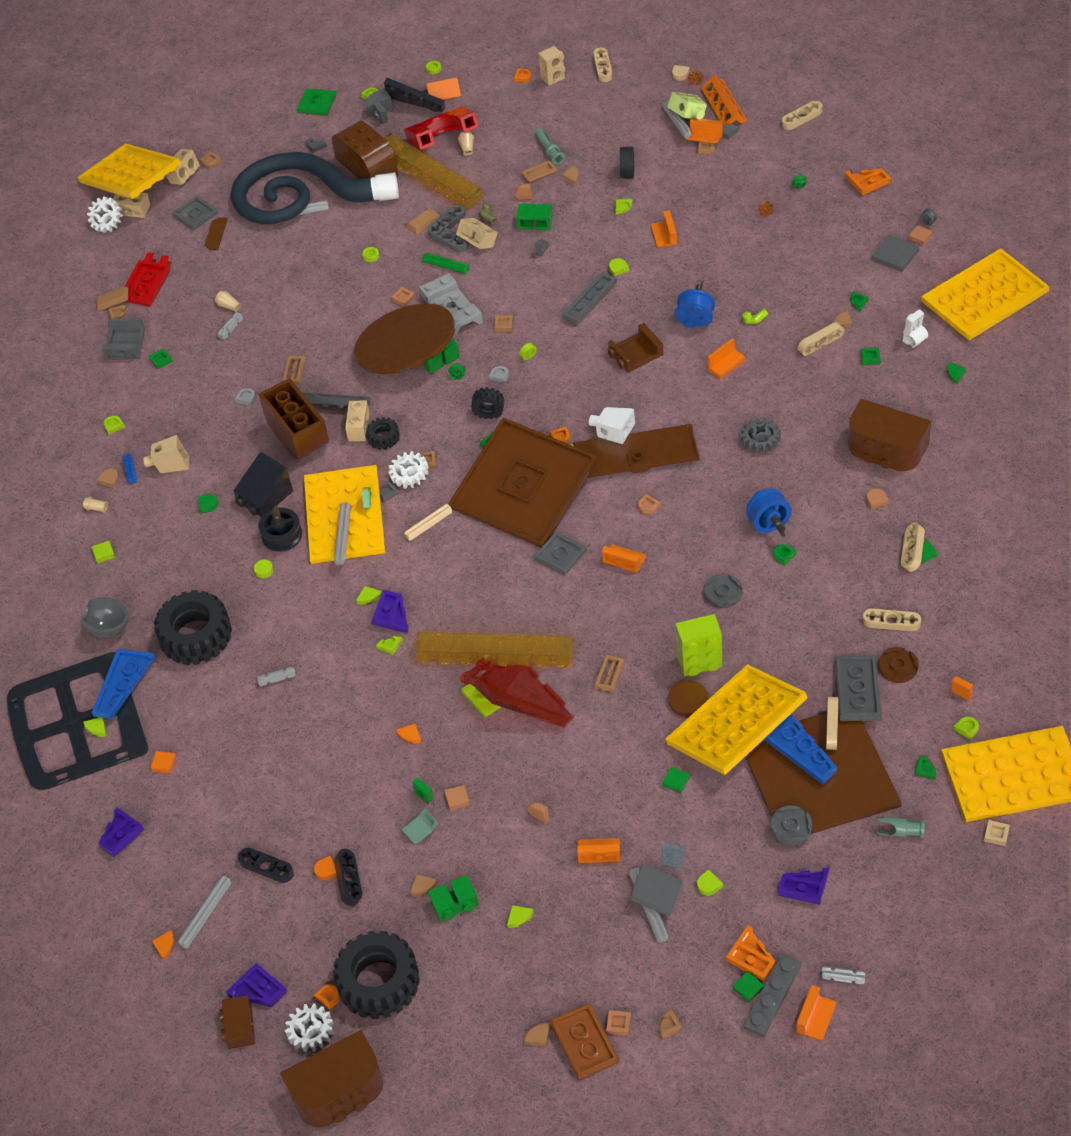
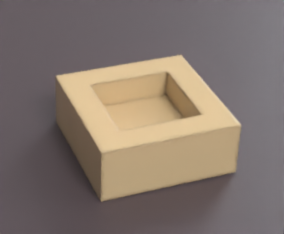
(996, 833)

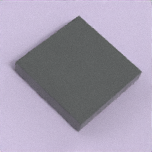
(195, 213)
(895, 253)
(560, 553)
(656, 890)

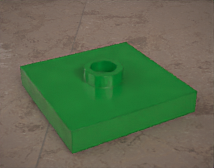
(316, 102)

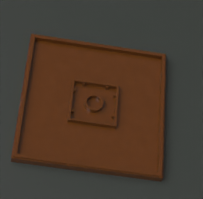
(523, 482)
(852, 793)

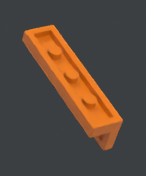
(725, 97)

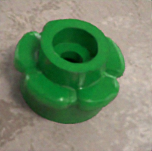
(799, 181)
(456, 375)

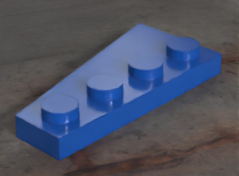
(120, 681)
(801, 749)

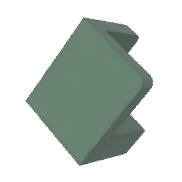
(420, 826)

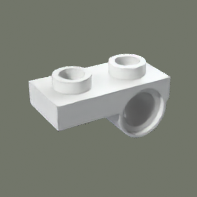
(914, 331)

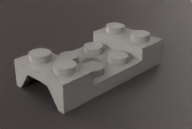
(445, 292)

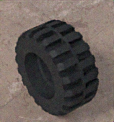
(198, 645)
(383, 998)

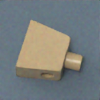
(168, 456)

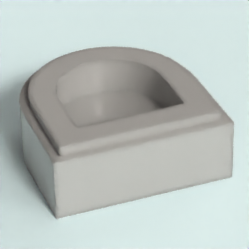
(499, 374)
(246, 396)

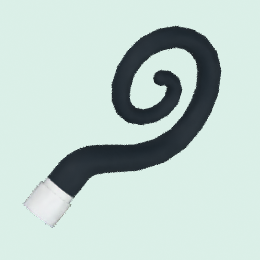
(380, 187)

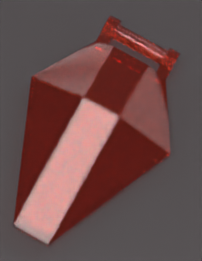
(518, 690)

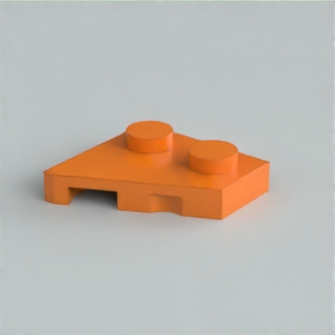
(868, 180)
(751, 956)

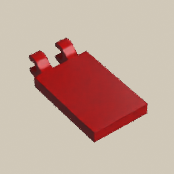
(147, 279)

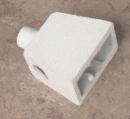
(614, 423)

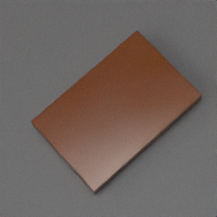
(584, 1041)

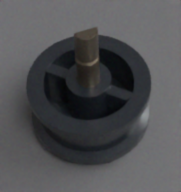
(280, 529)

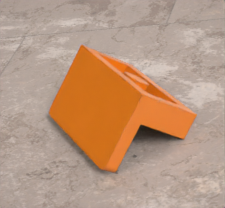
(444, 89)
(706, 130)
(665, 231)
(725, 359)
(623, 557)
(598, 850)
(815, 1014)

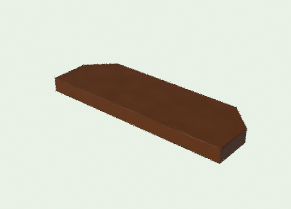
(215, 233)

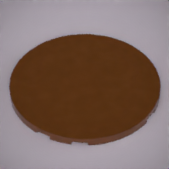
(404, 338)

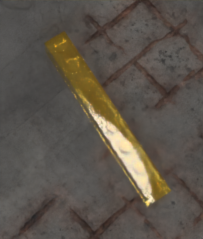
(434, 174)
(496, 648)

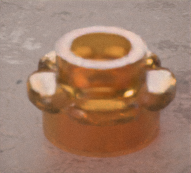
(698, 80)
(766, 208)

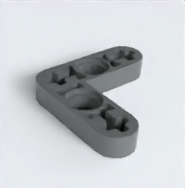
(439, 230)

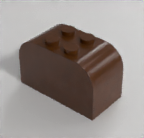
(364, 151)
(293, 419)
(887, 436)
(334, 1081)

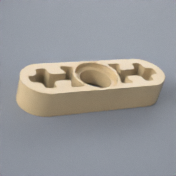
(603, 60)
(793, 120)
(821, 338)
(913, 536)
(905, 626)
(832, 723)

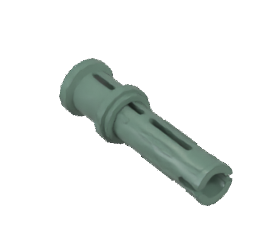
(552, 149)

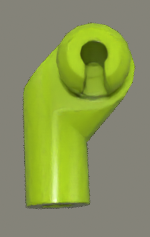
(754, 319)

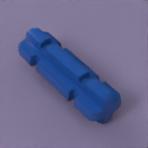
(129, 468)

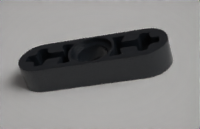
(260, 858)
(346, 886)

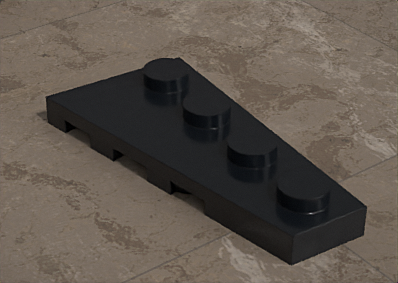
(413, 96)

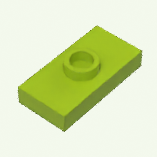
(483, 705)

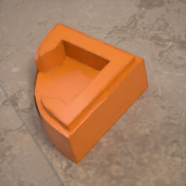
(410, 734)
(164, 944)

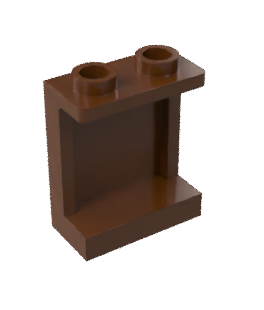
(636, 349)

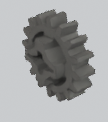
(760, 435)

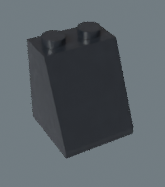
(263, 485)

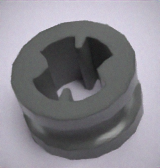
(928, 216)

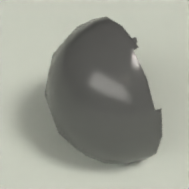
(104, 618)

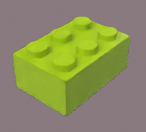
(699, 645)

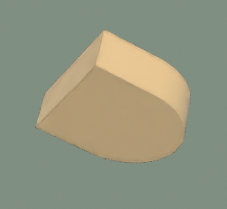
(680, 72)

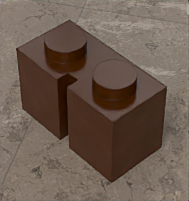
(237, 1022)

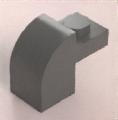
(378, 104)

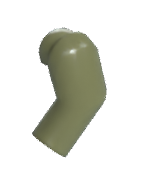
(486, 214)

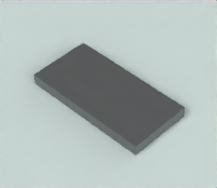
(858, 688)

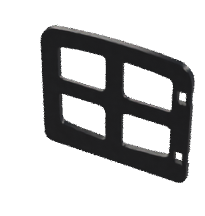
(71, 723)

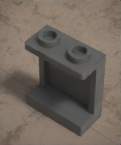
(124, 339)

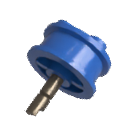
(694, 307)
(769, 511)

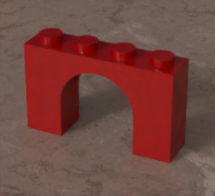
(422, 133)

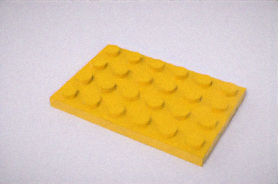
(129, 171)
(985, 294)
(323, 499)
(736, 719)
(1011, 773)

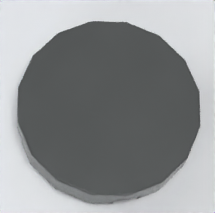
(723, 596)
(791, 825)

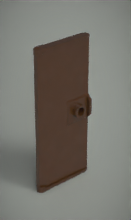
(642, 450)

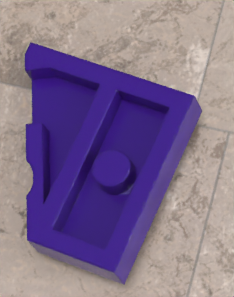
(391, 612)
(119, 832)
(804, 885)
(259, 987)

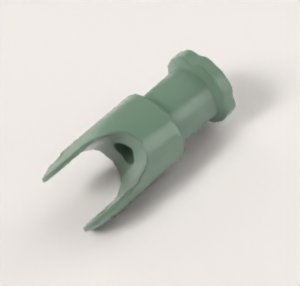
(902, 827)

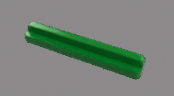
(445, 263)

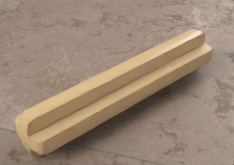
(428, 522)

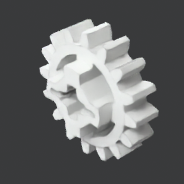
(106, 217)
(408, 469)
(315, 1034)

